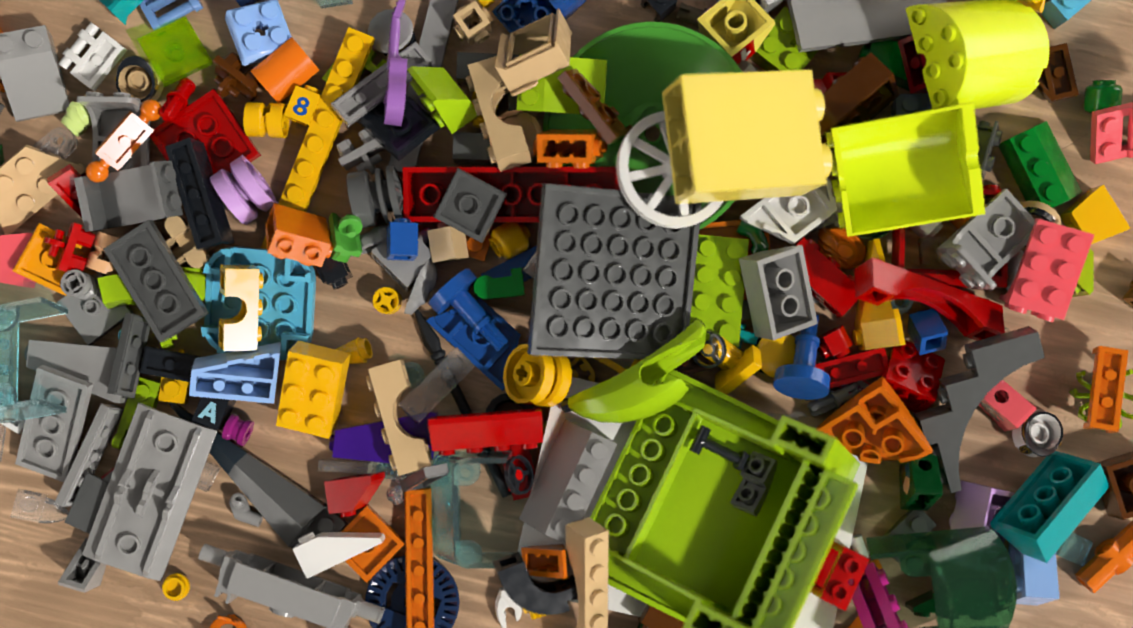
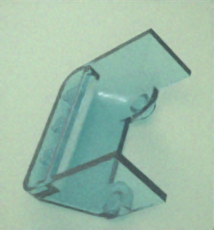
(10, 318)
(446, 511)

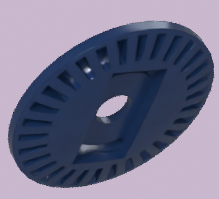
(395, 614)

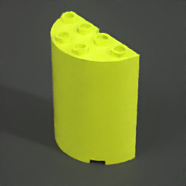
(979, 51)
(907, 170)

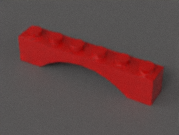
(972, 315)

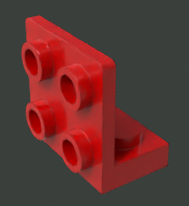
(914, 376)

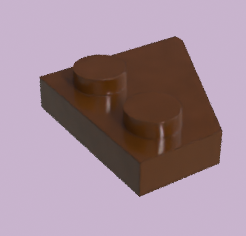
(1058, 79)

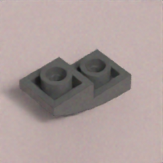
(756, 483)

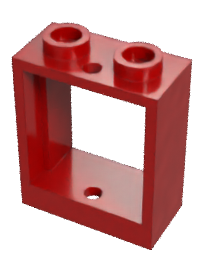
(834, 574)

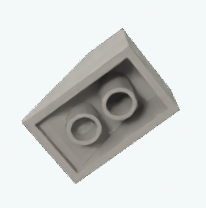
(32, 73)

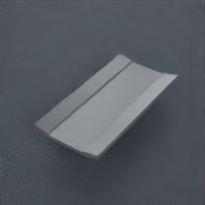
(149, 492)

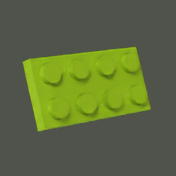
(719, 285)

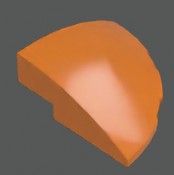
(877, 427)

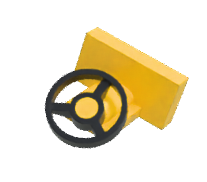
(734, 364)

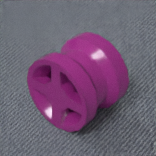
(238, 429)

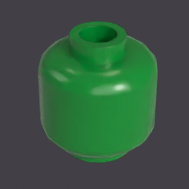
(1102, 95)

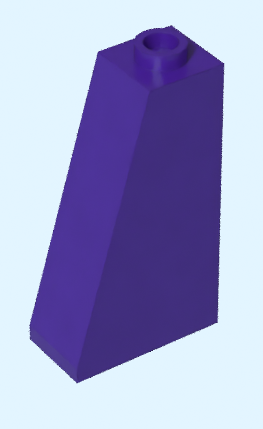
(366, 440)

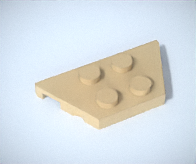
(25, 184)

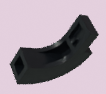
(533, 595)

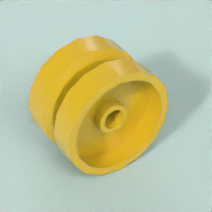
(536, 378)

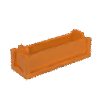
(1107, 389)

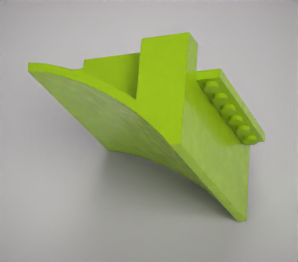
(684, 542)

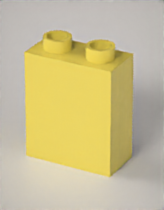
(745, 136)

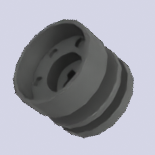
(372, 197)

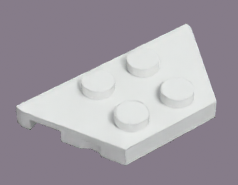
(792, 216)

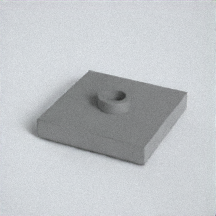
(91, 316)

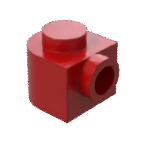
(834, 343)

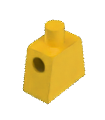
(1095, 214)

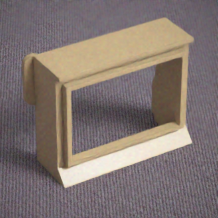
(544, 51)

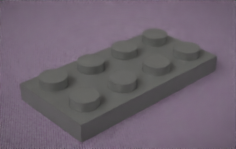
(156, 281)

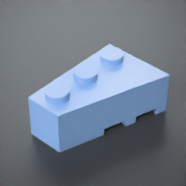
(237, 375)
(1034, 579)

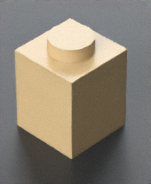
(447, 244)

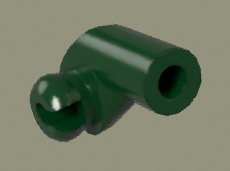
(755, 235)

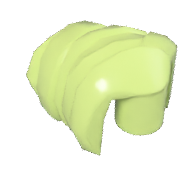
(76, 119)

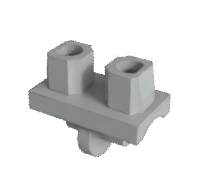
(351, 157)

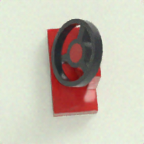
(519, 472)

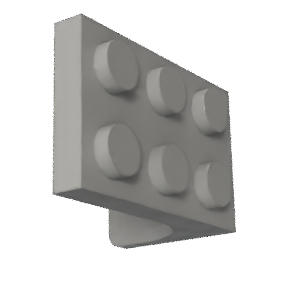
(106, 115)
(988, 241)

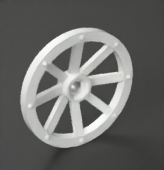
(625, 177)

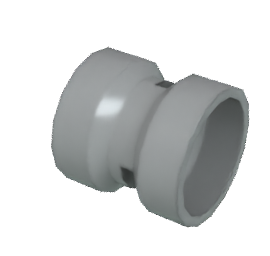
(86, 287)

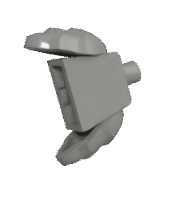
(420, 272)

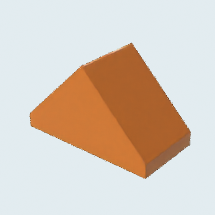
(545, 560)

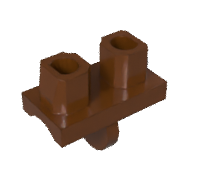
(232, 80)

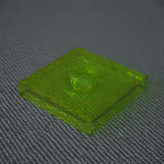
(175, 51)

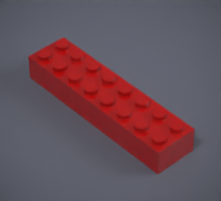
(427, 185)

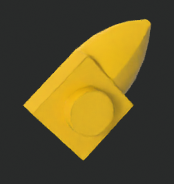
(174, 390)

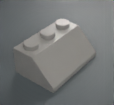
(778, 292)

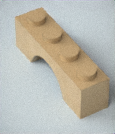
(507, 141)
(408, 451)

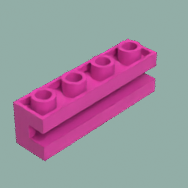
(873, 600)

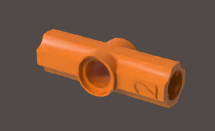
(1110, 559)

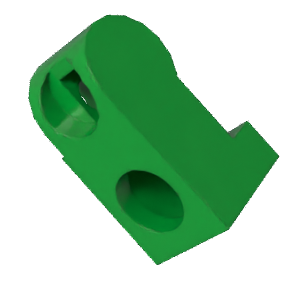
(502, 287)

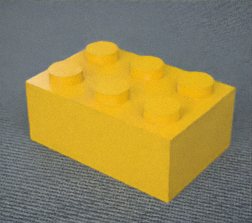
(313, 389)

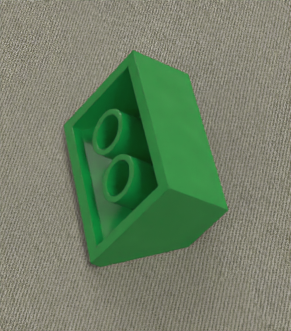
(1040, 166)

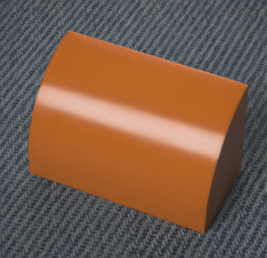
(284, 70)

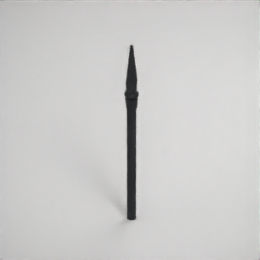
(433, 345)

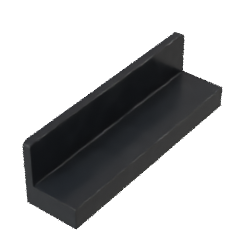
(199, 198)

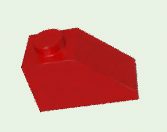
(351, 492)

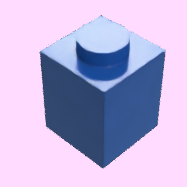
(402, 240)
(927, 331)

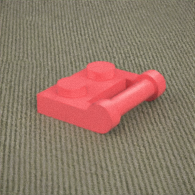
(1107, 134)

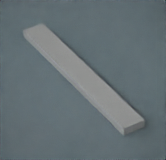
(434, 43)

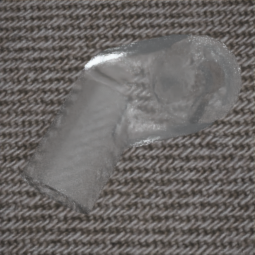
(395, 492)

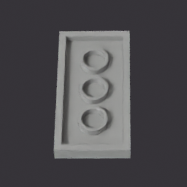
(52, 441)

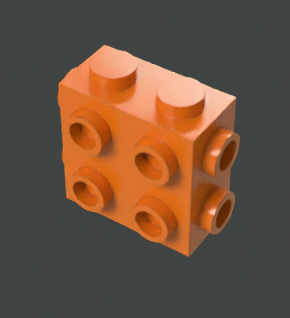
(569, 146)
(297, 236)

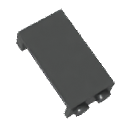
(129, 197)

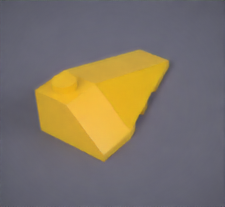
(874, 324)

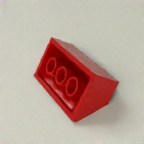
(486, 430)

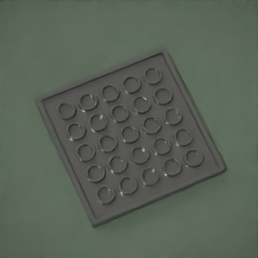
(608, 275)

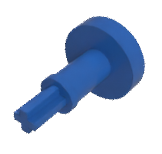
(456, 294)
(802, 378)

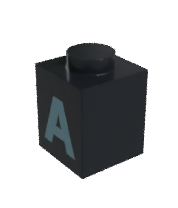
(213, 412)

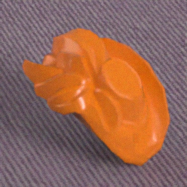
(845, 250)

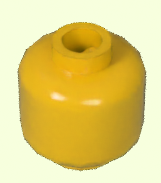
(510, 239)

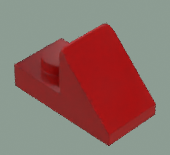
(64, 185)

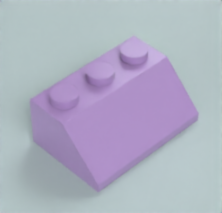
(977, 506)

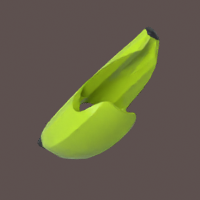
(632, 392)

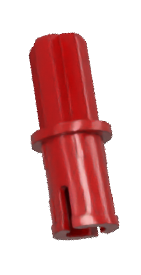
(177, 99)

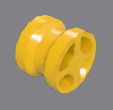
(380, 299)

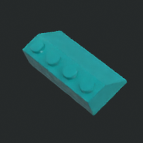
(1050, 504)

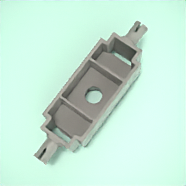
(287, 589)

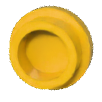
(176, 586)

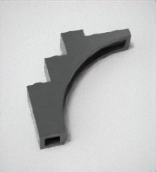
(961, 393)

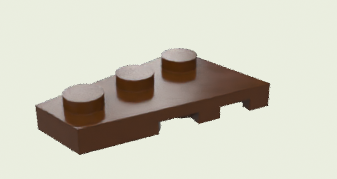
(591, 108)

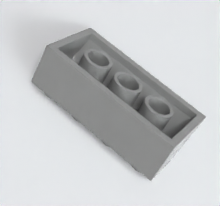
(567, 480)

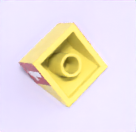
(736, 27)

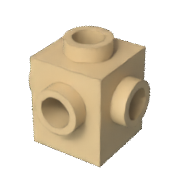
(469, 15)

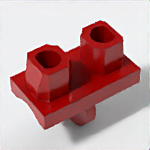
(67, 259)

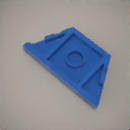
(475, 346)

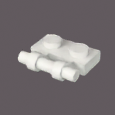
(97, 60)

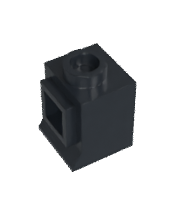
(661, 7)
(334, 273)

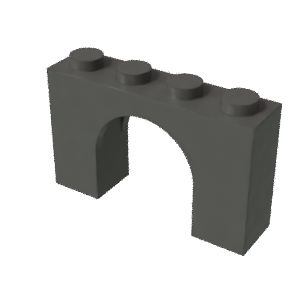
(471, 147)

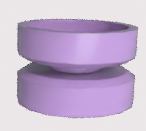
(243, 190)

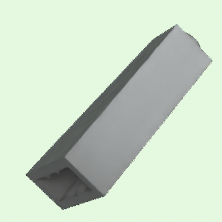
(79, 360)

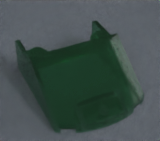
(967, 570)

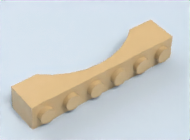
(589, 561)

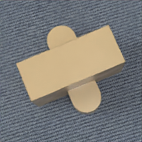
(183, 244)

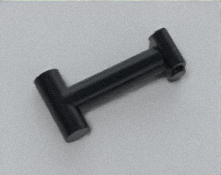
(702, 441)

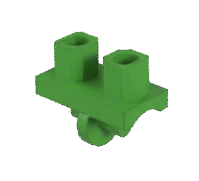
(345, 236)

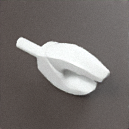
(501, 603)

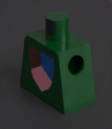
(920, 483)

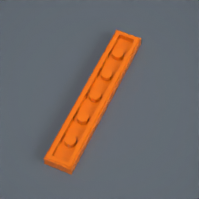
(419, 559)

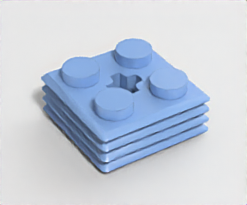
(242, 26)

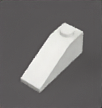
(328, 549)

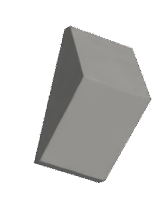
(82, 572)

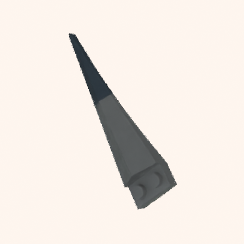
(281, 502)

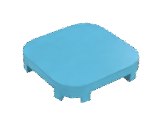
(285, 297)

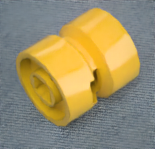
(264, 120)

